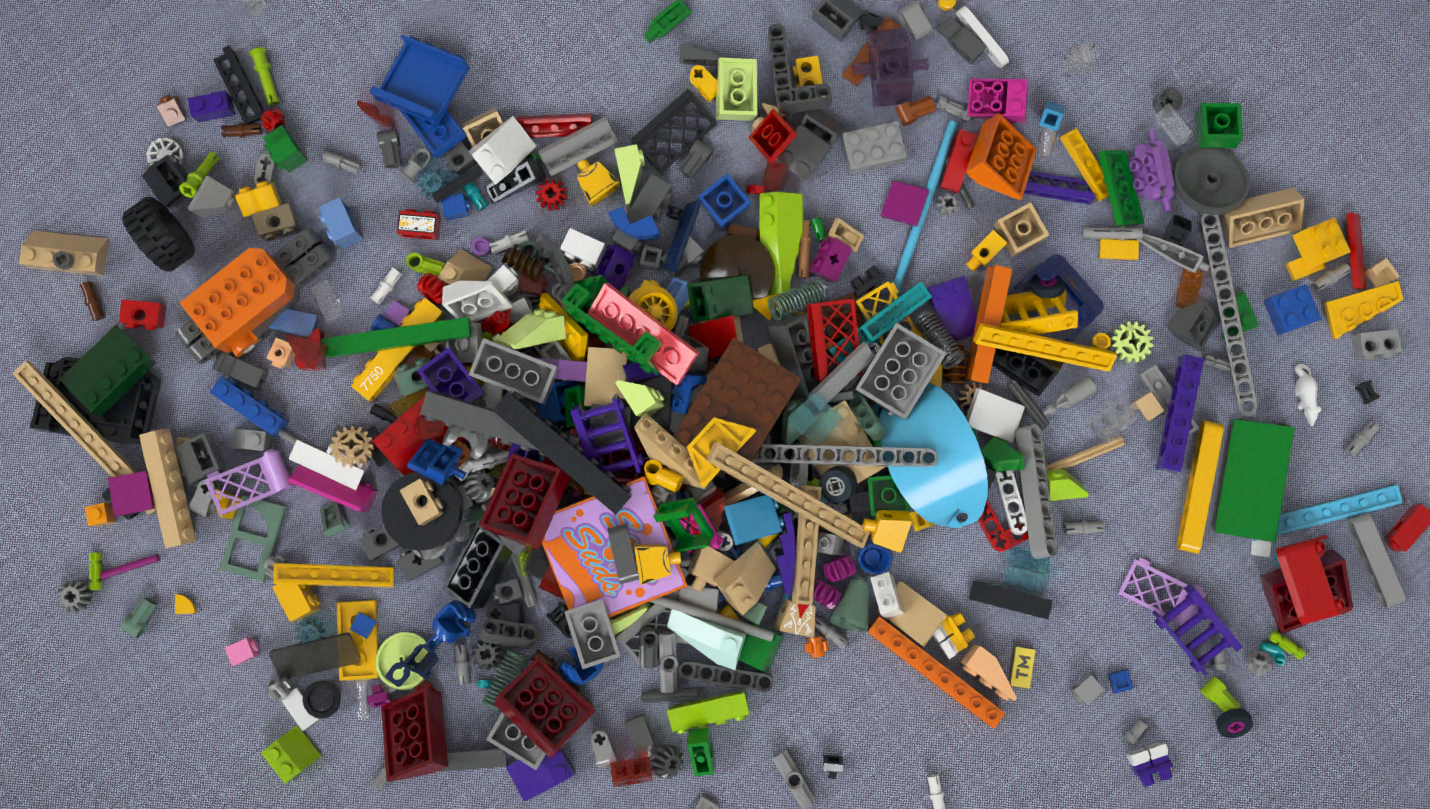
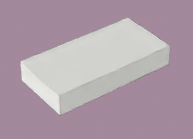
(295, 707)

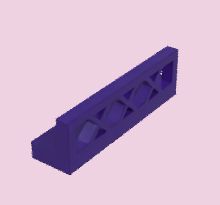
(1056, 192)

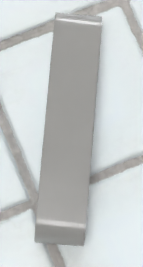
(1376, 560)

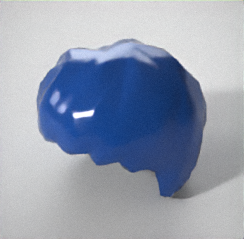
(874, 558)

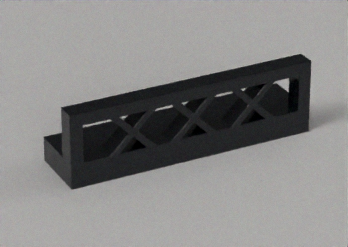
(244, 82)

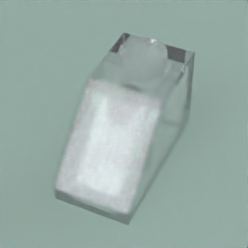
(1175, 125)

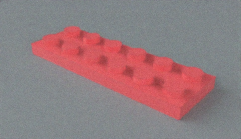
(630, 323)

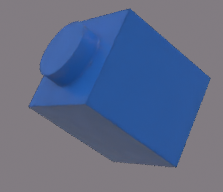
(456, 207)

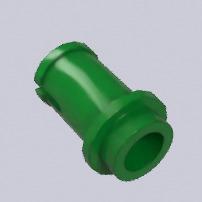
(818, 228)

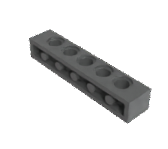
(375, 549)

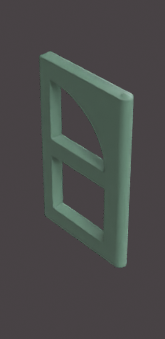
(274, 517)

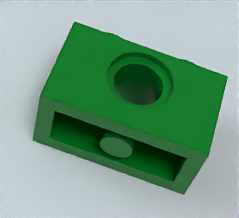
(701, 752)

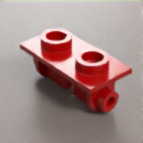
(496, 322)

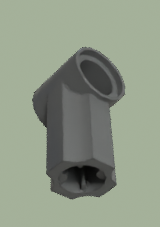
(389, 143)
(698, 154)
(648, 649)

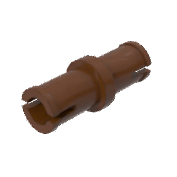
(241, 130)
(92, 301)

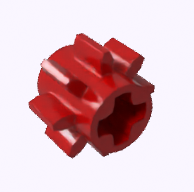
(272, 119)

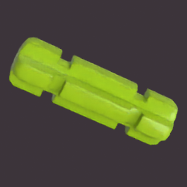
(95, 569)
(1287, 645)

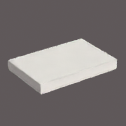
(994, 415)

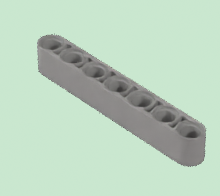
(1036, 492)

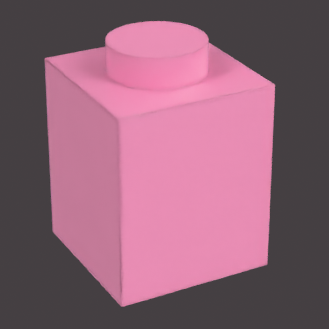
(242, 651)

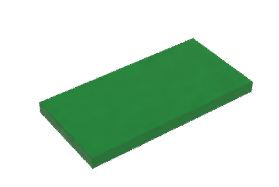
(1254, 480)

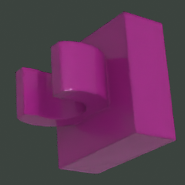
(379, 697)

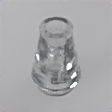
(1047, 141)

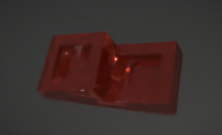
(373, 113)

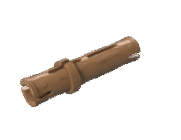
(804, 252)

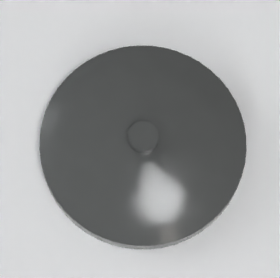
(1211, 180)

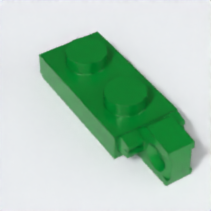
(667, 20)

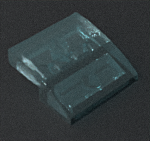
(815, 419)

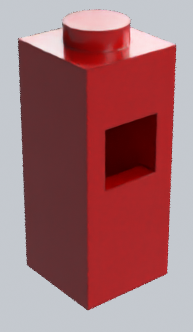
(1408, 528)

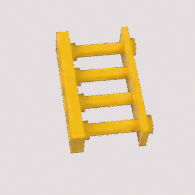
(1045, 323)

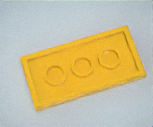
(367, 648)

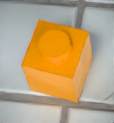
(100, 514)

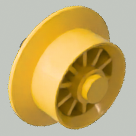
(657, 303)

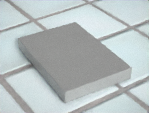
(707, 600)

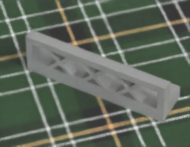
(578, 145)

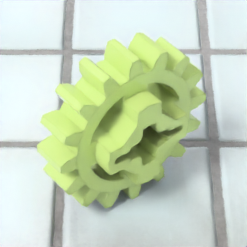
(1130, 334)

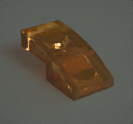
(1188, 288)

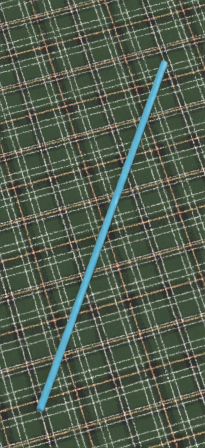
(913, 237)

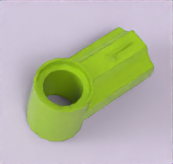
(426, 264)
(1216, 692)

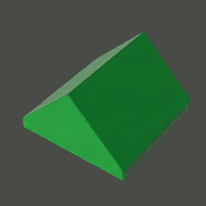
(760, 652)

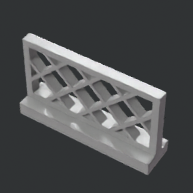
(645, 619)

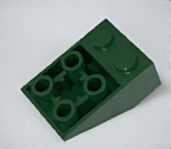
(720, 297)

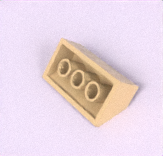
(1264, 217)
(87, 251)

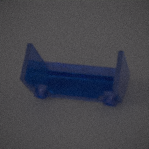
(1089, 303)

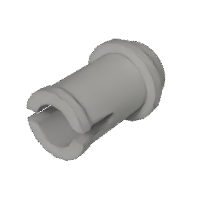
(1220, 661)
(1135, 732)

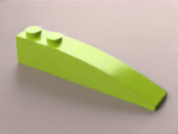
(781, 233)

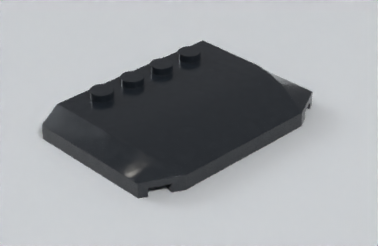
(120, 423)

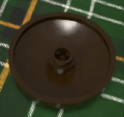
(740, 256)

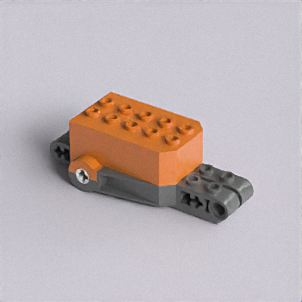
(247, 296)

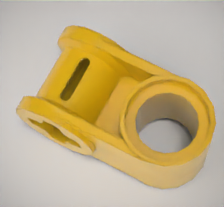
(706, 84)

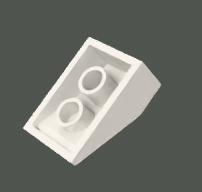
(502, 150)
(474, 299)

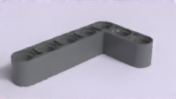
(783, 76)

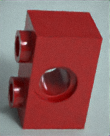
(131, 311)

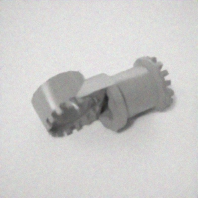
(415, 165)

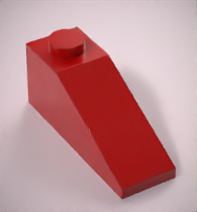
(958, 160)

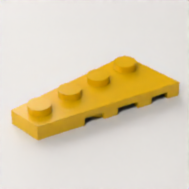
(1351, 310)
(575, 336)

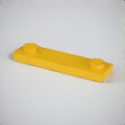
(1085, 162)

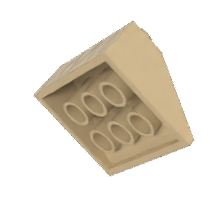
(845, 433)

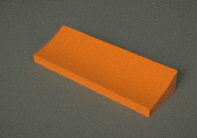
(989, 313)

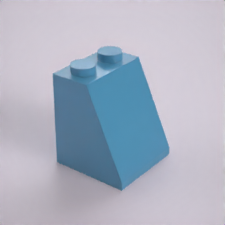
(754, 519)

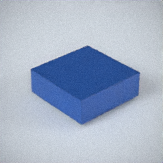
(363, 625)
(1120, 681)

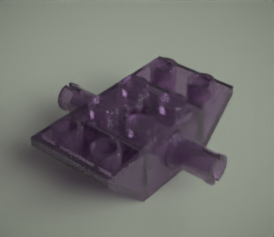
(890, 85)

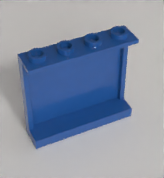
(422, 80)

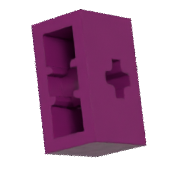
(830, 259)

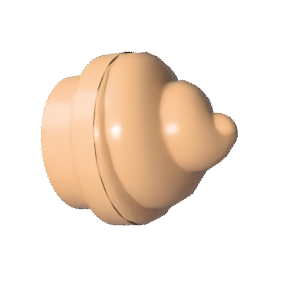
(578, 271)

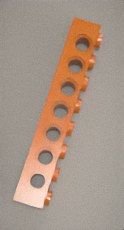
(935, 672)

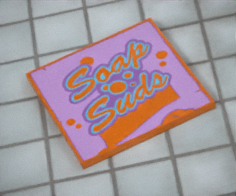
(583, 556)

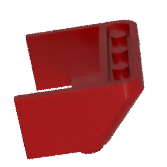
(1309, 582)

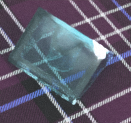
(1025, 571)

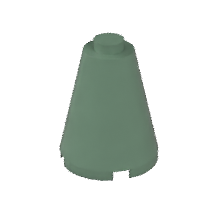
(853, 607)

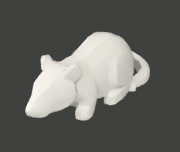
(1306, 389)

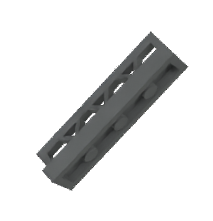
(476, 758)

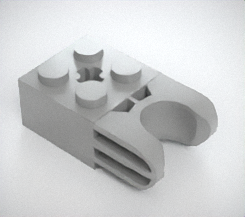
(476, 440)

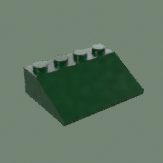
(107, 371)

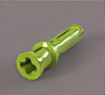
(263, 67)
(196, 178)

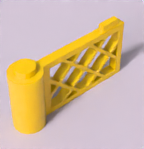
(893, 291)

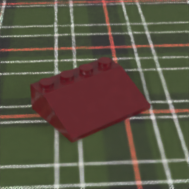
(525, 501)
(1280, 599)
(544, 707)
(414, 735)

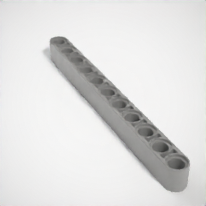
(1230, 303)
(839, 451)

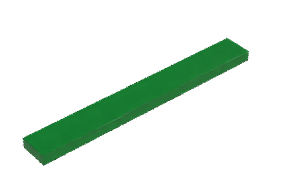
(398, 337)

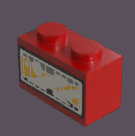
(418, 225)

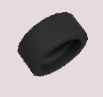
(316, 685)

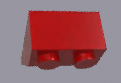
(773, 135)

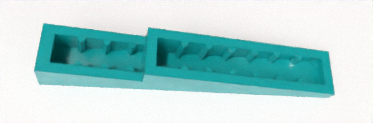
(884, 319)

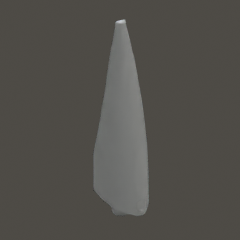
(1177, 254)

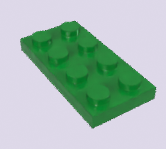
(1120, 187)

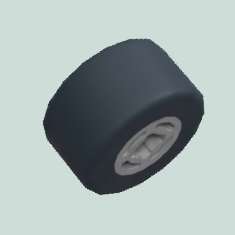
(843, 479)

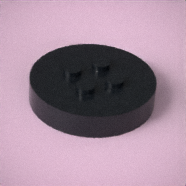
(402, 524)

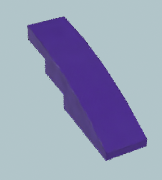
(786, 562)

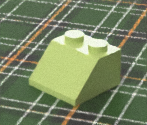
(641, 398)

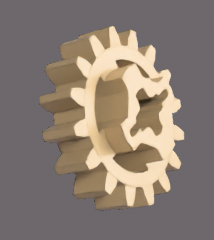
(343, 445)

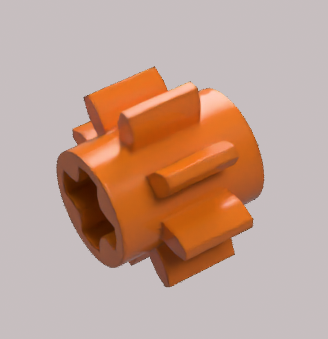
(816, 646)

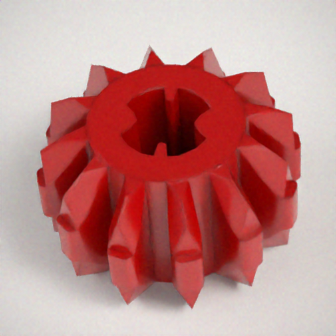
(551, 187)
(431, 288)

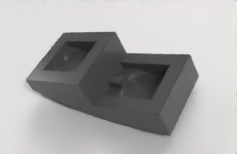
(641, 736)

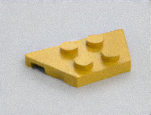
(716, 431)

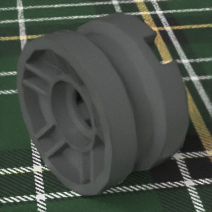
(1172, 95)

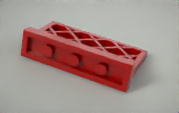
(817, 335)

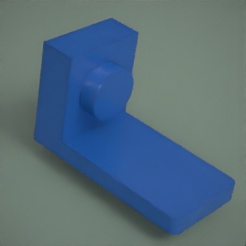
(682, 392)

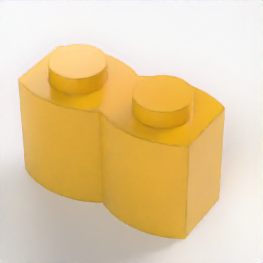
(258, 198)

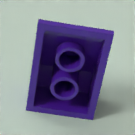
(954, 307)
(449, 377)
(549, 774)

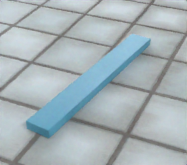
(1339, 509)

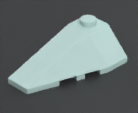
(713, 640)

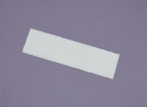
(325, 465)

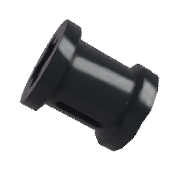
(1367, 392)

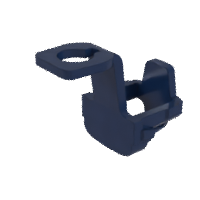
(422, 668)

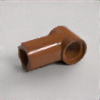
(910, 112)

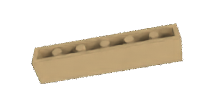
(167, 487)

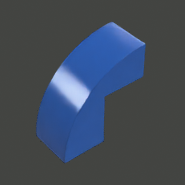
(643, 229)

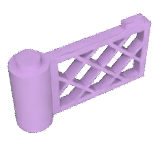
(271, 467)
(1180, 619)

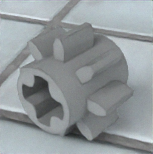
(946, 199)
(662, 494)
(269, 564)
(1259, 663)
(279, 688)

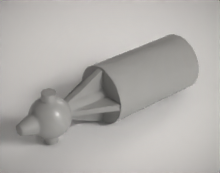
(1072, 396)

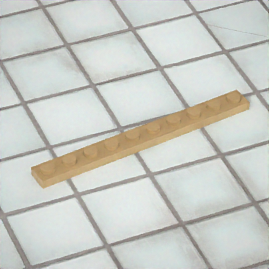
(73, 421)
(787, 494)

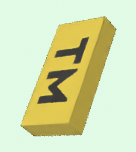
(1022, 667)

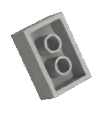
(873, 148)

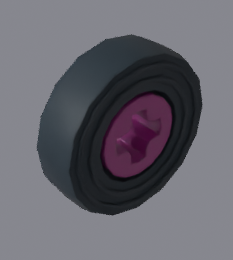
(1047, 289)
(1234, 723)

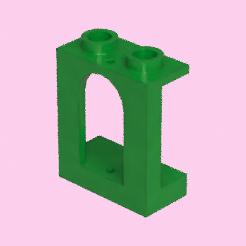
(683, 508)

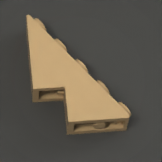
(667, 450)

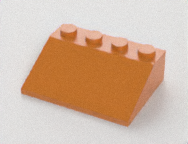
(1001, 158)

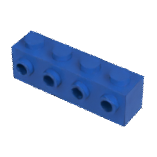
(248, 406)

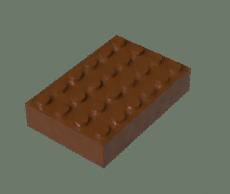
(744, 391)

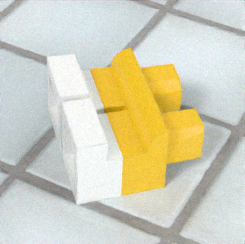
(957, 640)

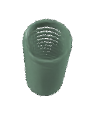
(815, 294)
(490, 702)

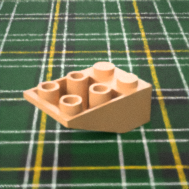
(986, 666)

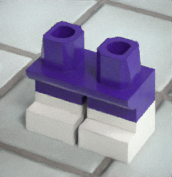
(1150, 761)

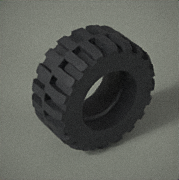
(158, 234)

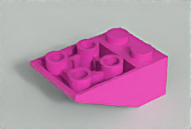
(998, 96)

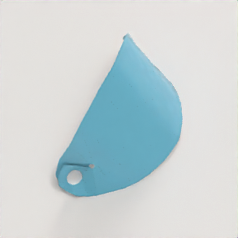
(960, 474)

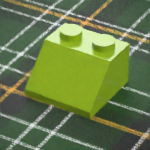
(291, 754)

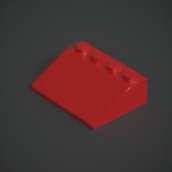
(401, 443)

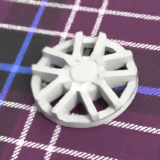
(165, 150)

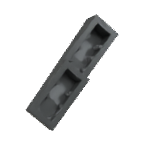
(697, 56)

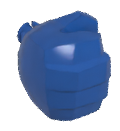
(449, 624)
(575, 673)

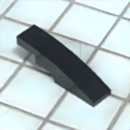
(1010, 600)

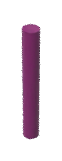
(130, 566)

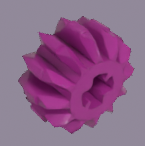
(839, 568)
(826, 594)

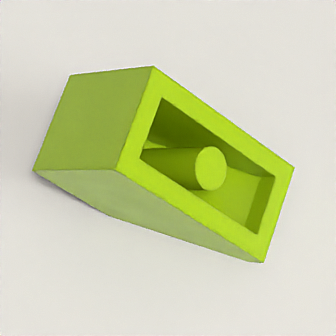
(1064, 486)

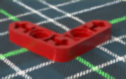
(1005, 535)

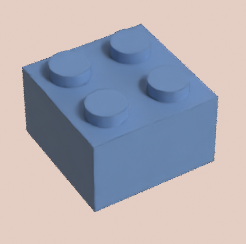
(341, 223)

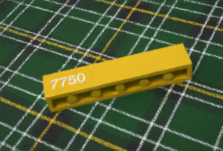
(379, 370)

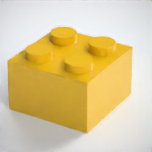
(1321, 243)
(297, 600)

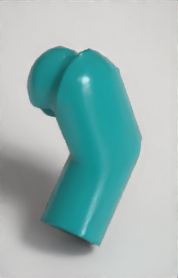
(1275, 651)

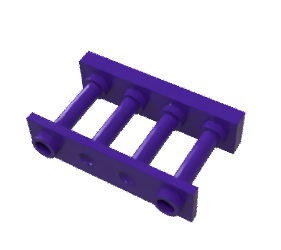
(586, 434)
(1204, 612)

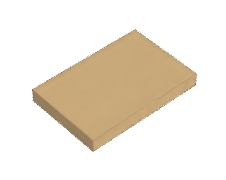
(602, 372)
(919, 617)

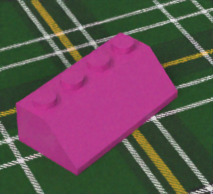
(358, 499)

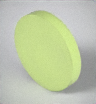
(396, 649)

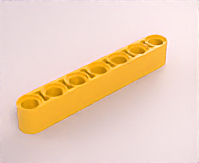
(1200, 486)

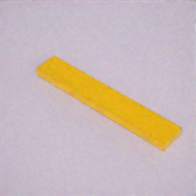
(333, 575)

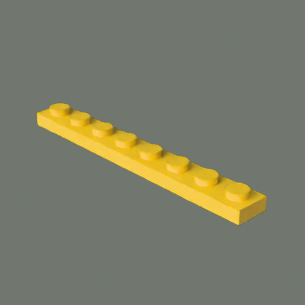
(1044, 347)

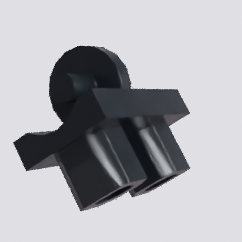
(874, 276)

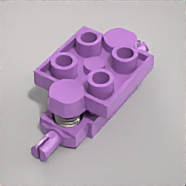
(1153, 171)

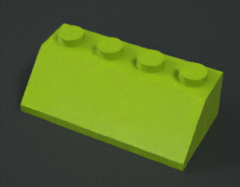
(708, 711)

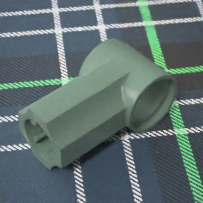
(136, 622)

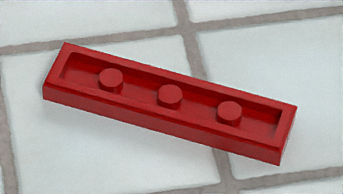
(1356, 249)

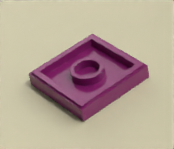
(905, 203)
(131, 493)

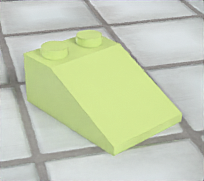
(736, 89)
(630, 169)
(534, 330)

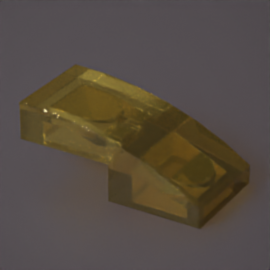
(400, 406)

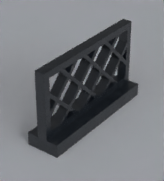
(662, 119)

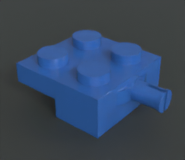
(437, 461)

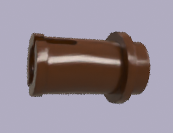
(550, 662)

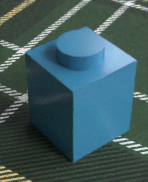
(1052, 115)

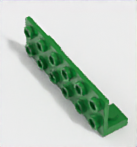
(640, 352)

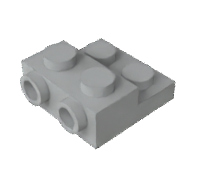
(467, 348)

